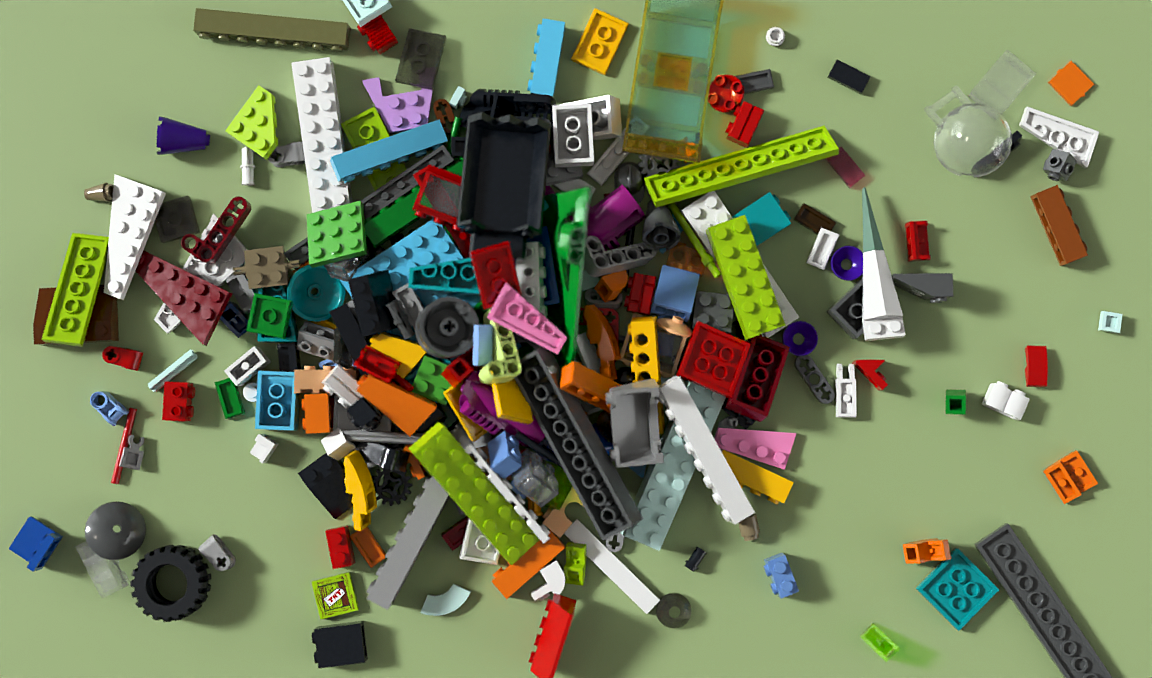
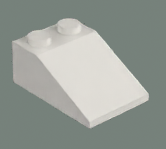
(605, 116)

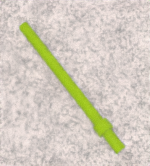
(707, 259)

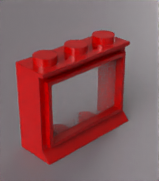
(439, 197)

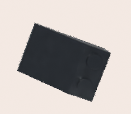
(326, 482)

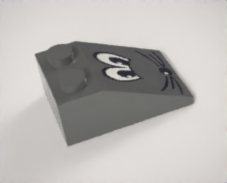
(927, 286)

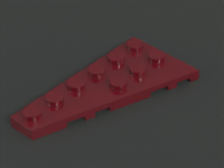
(188, 296)

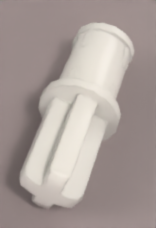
(247, 167)

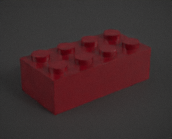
(759, 378)

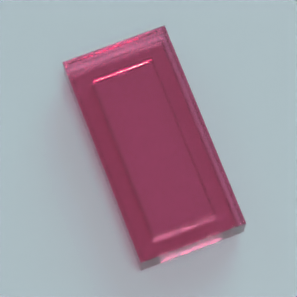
(845, 168)

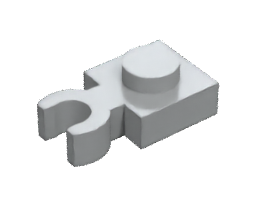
(132, 456)

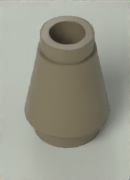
(101, 192)

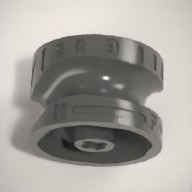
(431, 323)

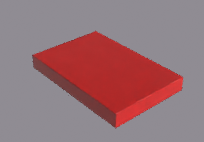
(492, 270)

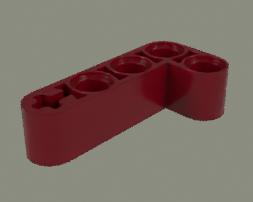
(219, 228)

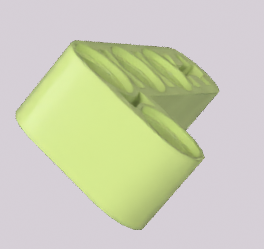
(502, 361)

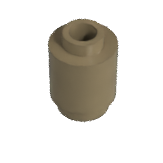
(749, 528)

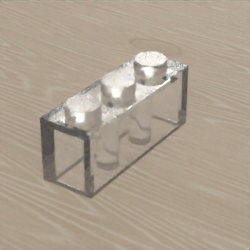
(103, 572)

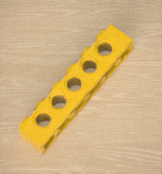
(647, 327)

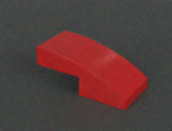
(1037, 366)

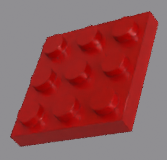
(713, 359)

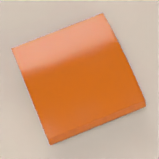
(1070, 476)

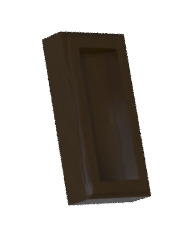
(813, 219)

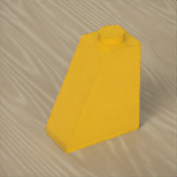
(404, 351)

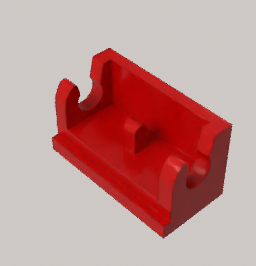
(917, 241)
(377, 364)

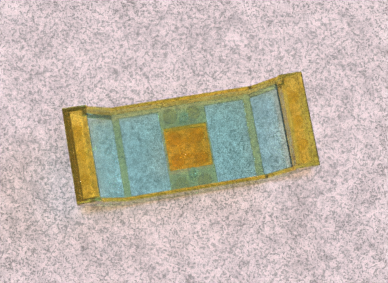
(672, 78)

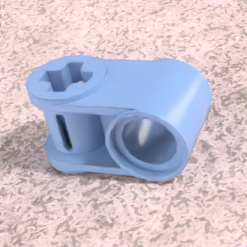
(111, 409)

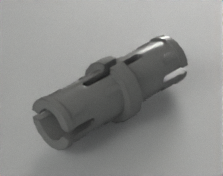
(400, 319)

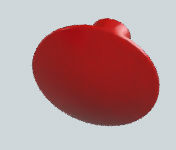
(725, 93)

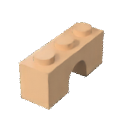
(556, 519)

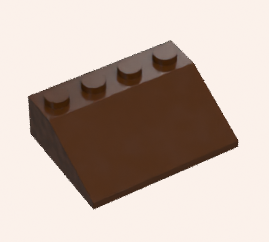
(102, 324)

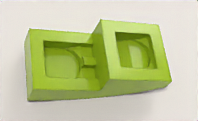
(575, 563)

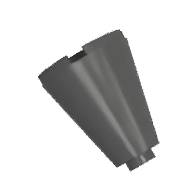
(659, 228)

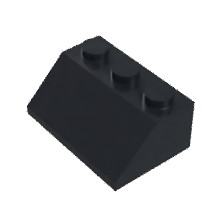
(370, 298)

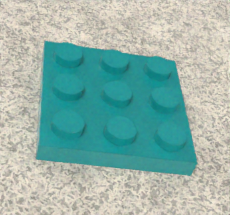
(957, 589)

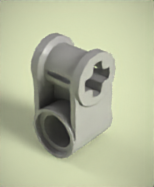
(290, 155)
(215, 551)

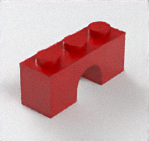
(459, 368)

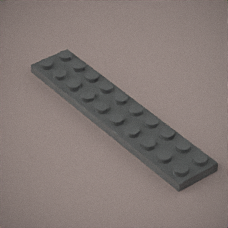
(1040, 605)

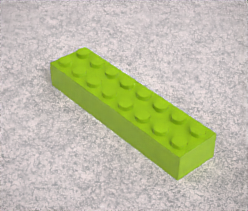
(474, 493)

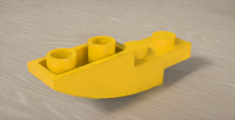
(360, 484)

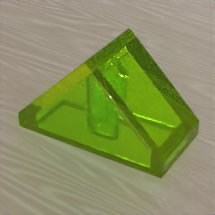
(879, 642)

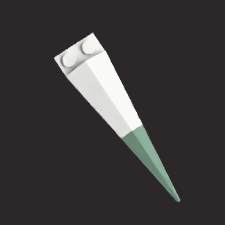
(881, 305)

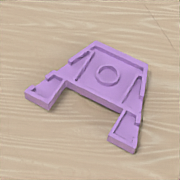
(400, 110)

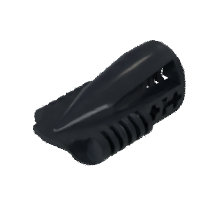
(504, 103)

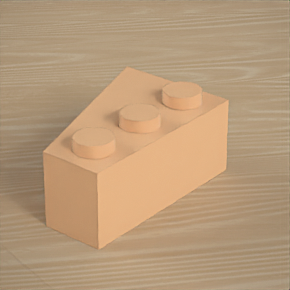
(310, 379)

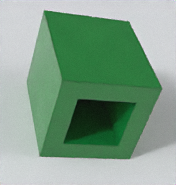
(955, 401)

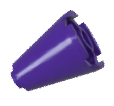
(180, 137)

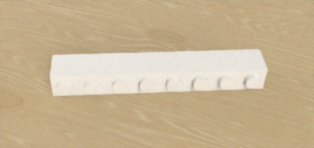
(704, 450)

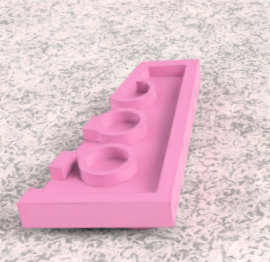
(523, 318)
(763, 446)

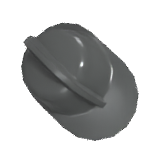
(631, 178)

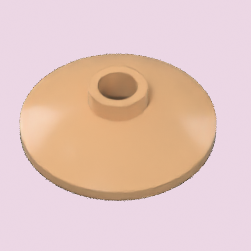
(675, 325)

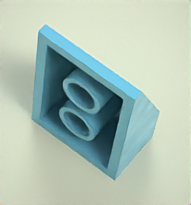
(276, 402)

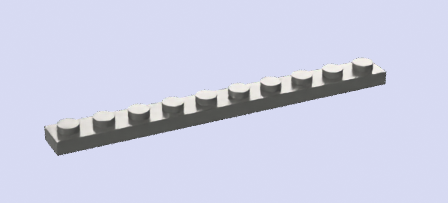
(383, 196)

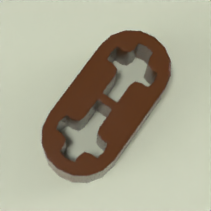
(449, 114)

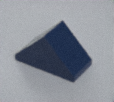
(235, 319)

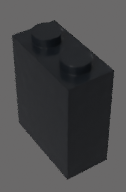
(340, 644)

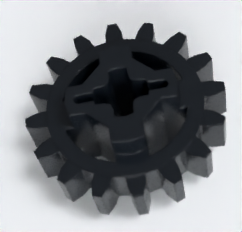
(395, 494)

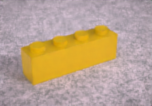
(758, 479)

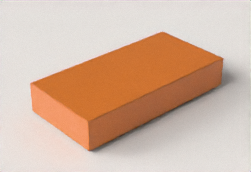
(368, 546)

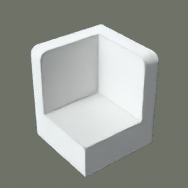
(337, 445)
(263, 448)

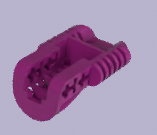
(612, 217)
(479, 405)

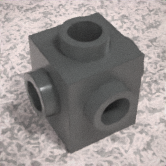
(1059, 165)

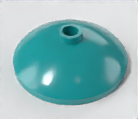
(328, 297)

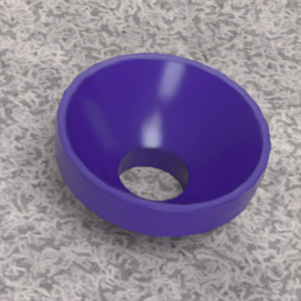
(856, 259)
(809, 334)

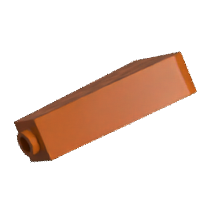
(401, 406)

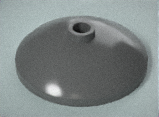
(112, 544)

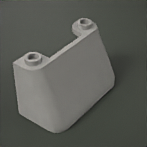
(635, 424)

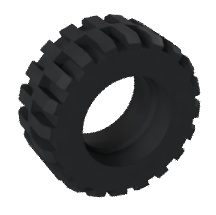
(148, 594)

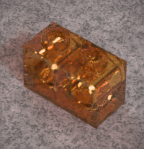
(686, 263)

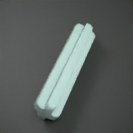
(172, 370)

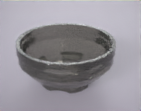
(668, 601)

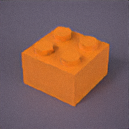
(318, 413)

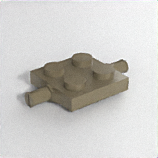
(266, 267)

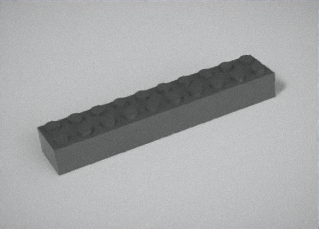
(576, 445)

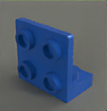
(35, 543)

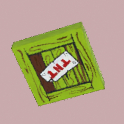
(335, 595)

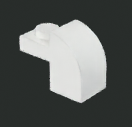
(555, 579)

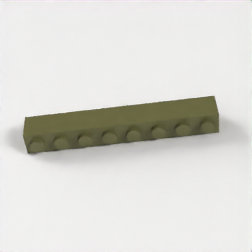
(271, 29)

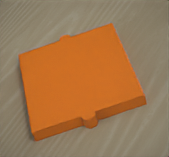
(1071, 83)

